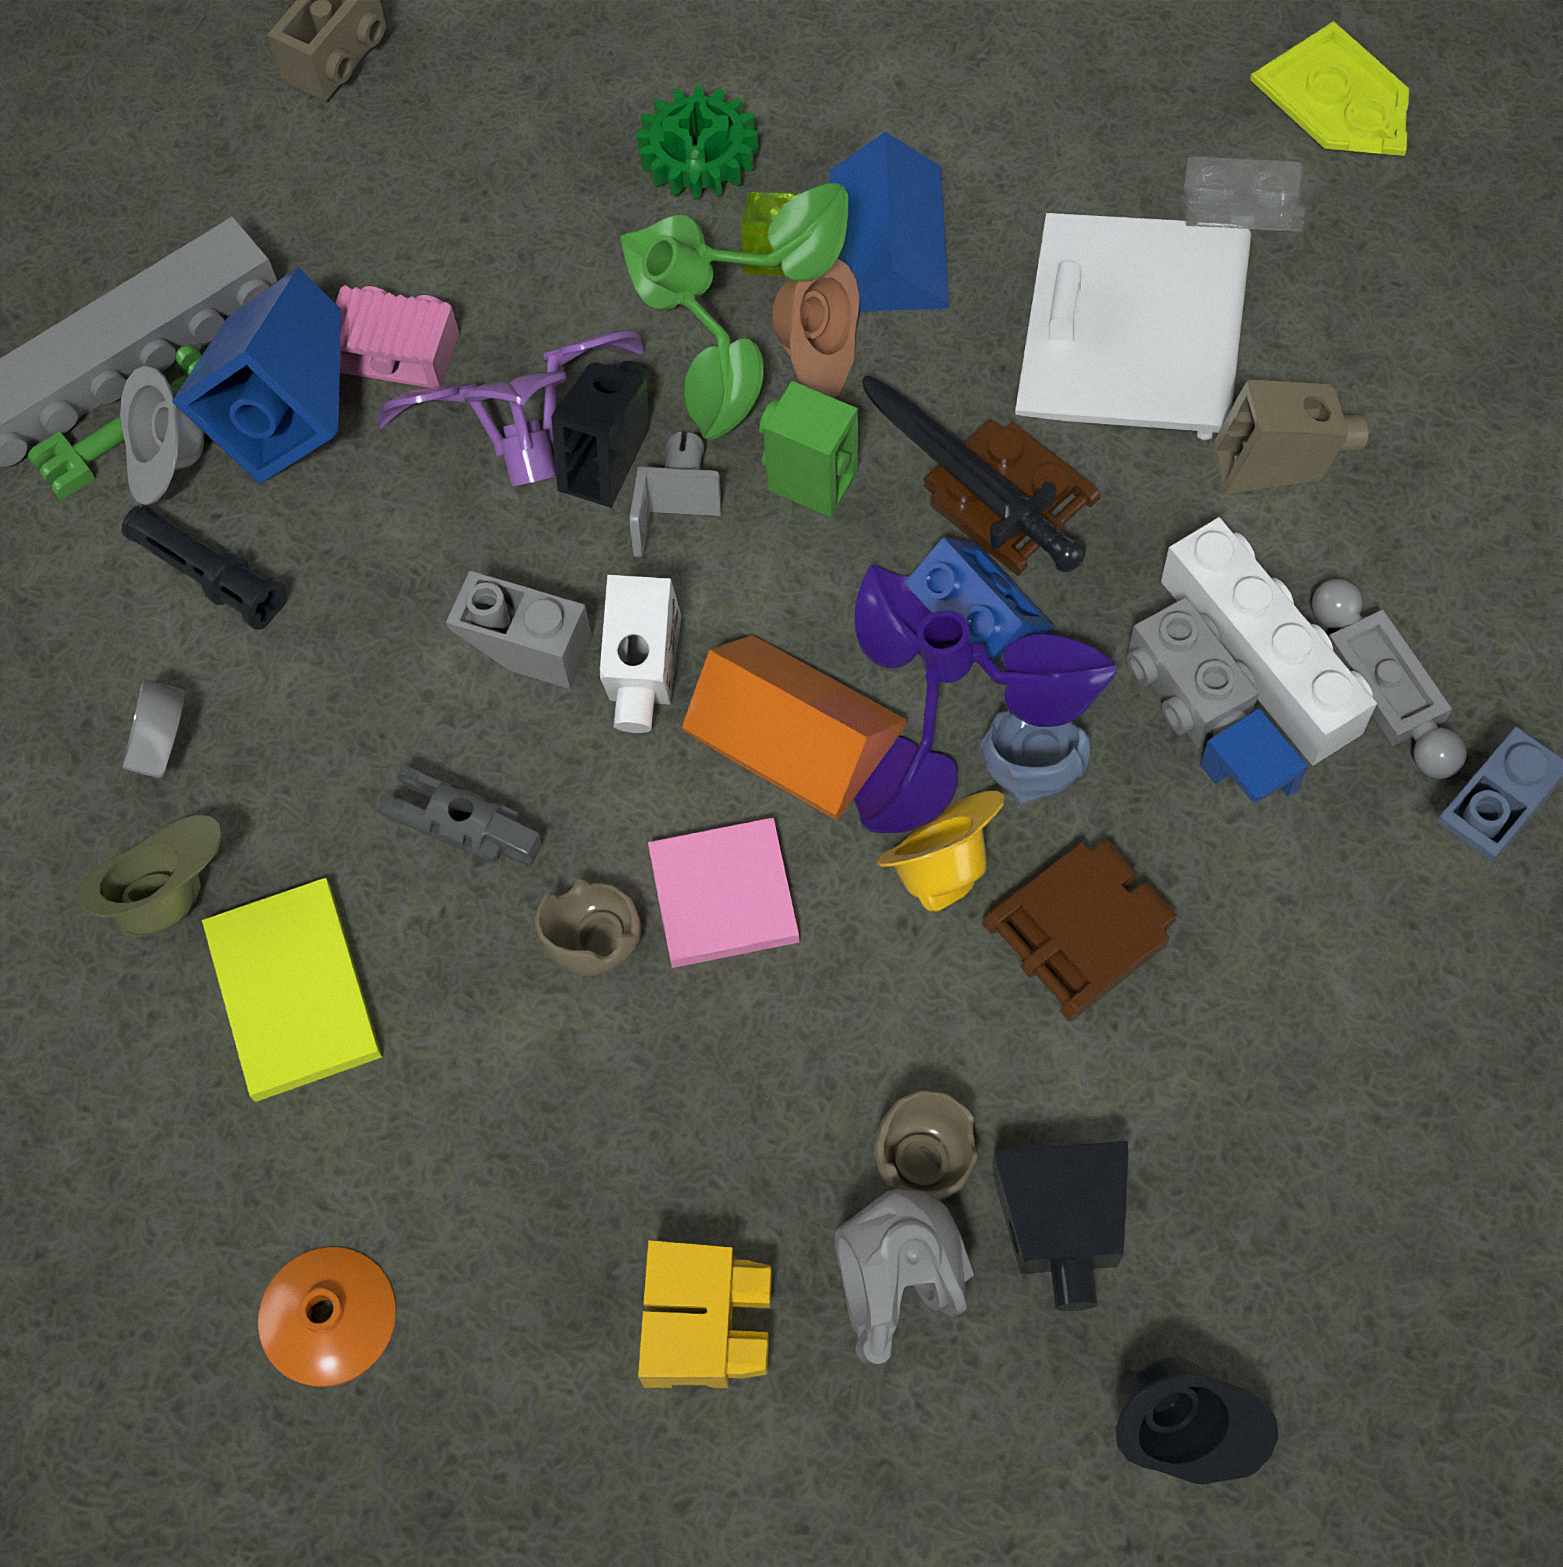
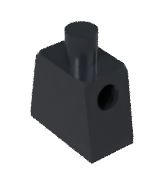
(600, 430)
(1065, 1213)

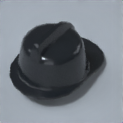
(1192, 1423)

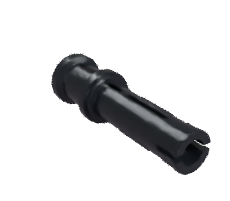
(222, 576)

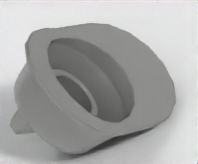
(155, 434)

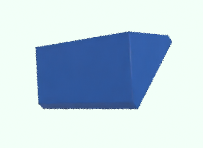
(894, 227)

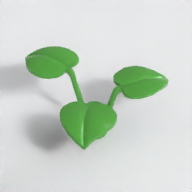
(674, 266)

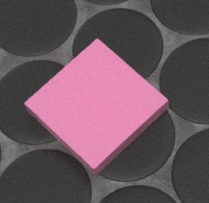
(723, 892)

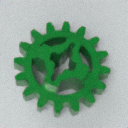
(723, 148)

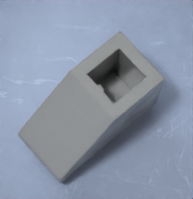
(522, 628)

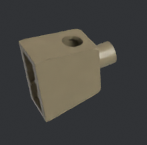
(1284, 435)

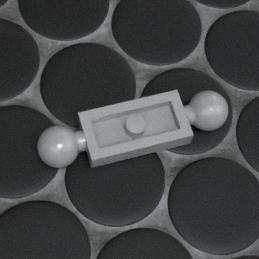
(1403, 690)

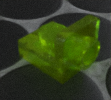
(756, 220)

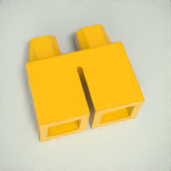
(691, 1315)

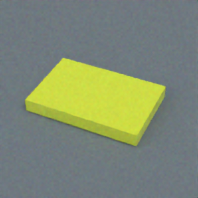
(291, 989)

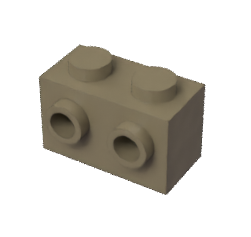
(323, 42)

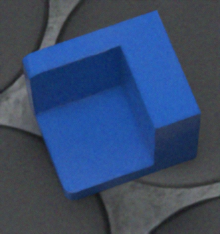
(1254, 757)

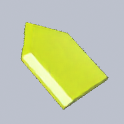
(1339, 93)

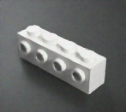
(1291, 660)

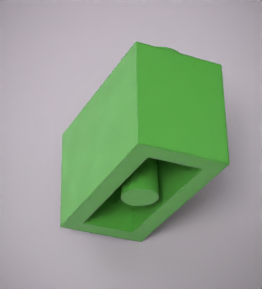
(810, 447)

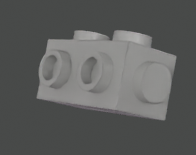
(1191, 672)

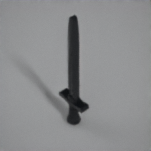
(981, 480)

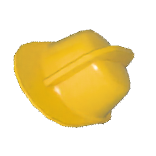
(946, 854)

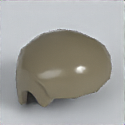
(566, 919)
(931, 1122)

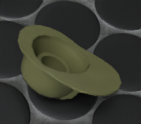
(154, 880)

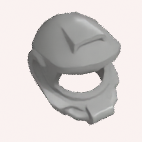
(897, 1244)

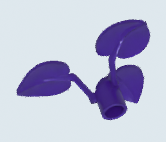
(1045, 676)

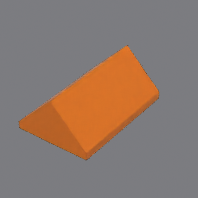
(790, 723)

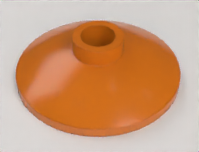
(349, 1339)

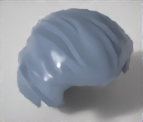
(1034, 759)

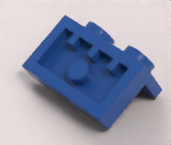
(968, 581)

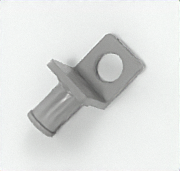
(674, 489)

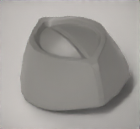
(153, 728)

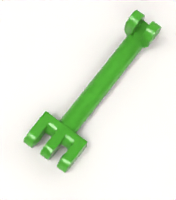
(67, 464)

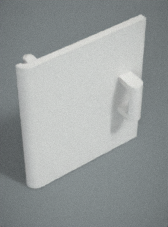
(1135, 323)

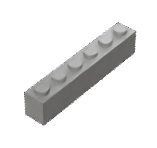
(134, 325)

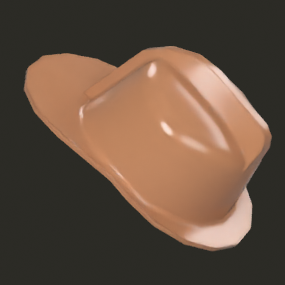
(819, 327)

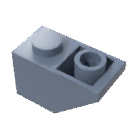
(1503, 794)

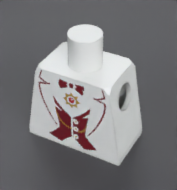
(639, 628)

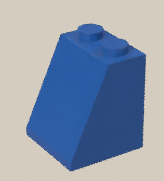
(270, 378)

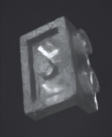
(1243, 193)

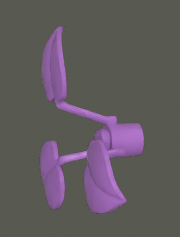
(526, 445)

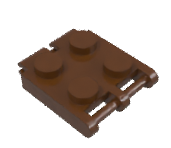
(1026, 467)
(1084, 925)

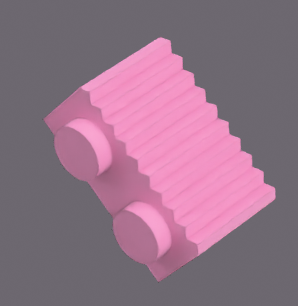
(396, 336)

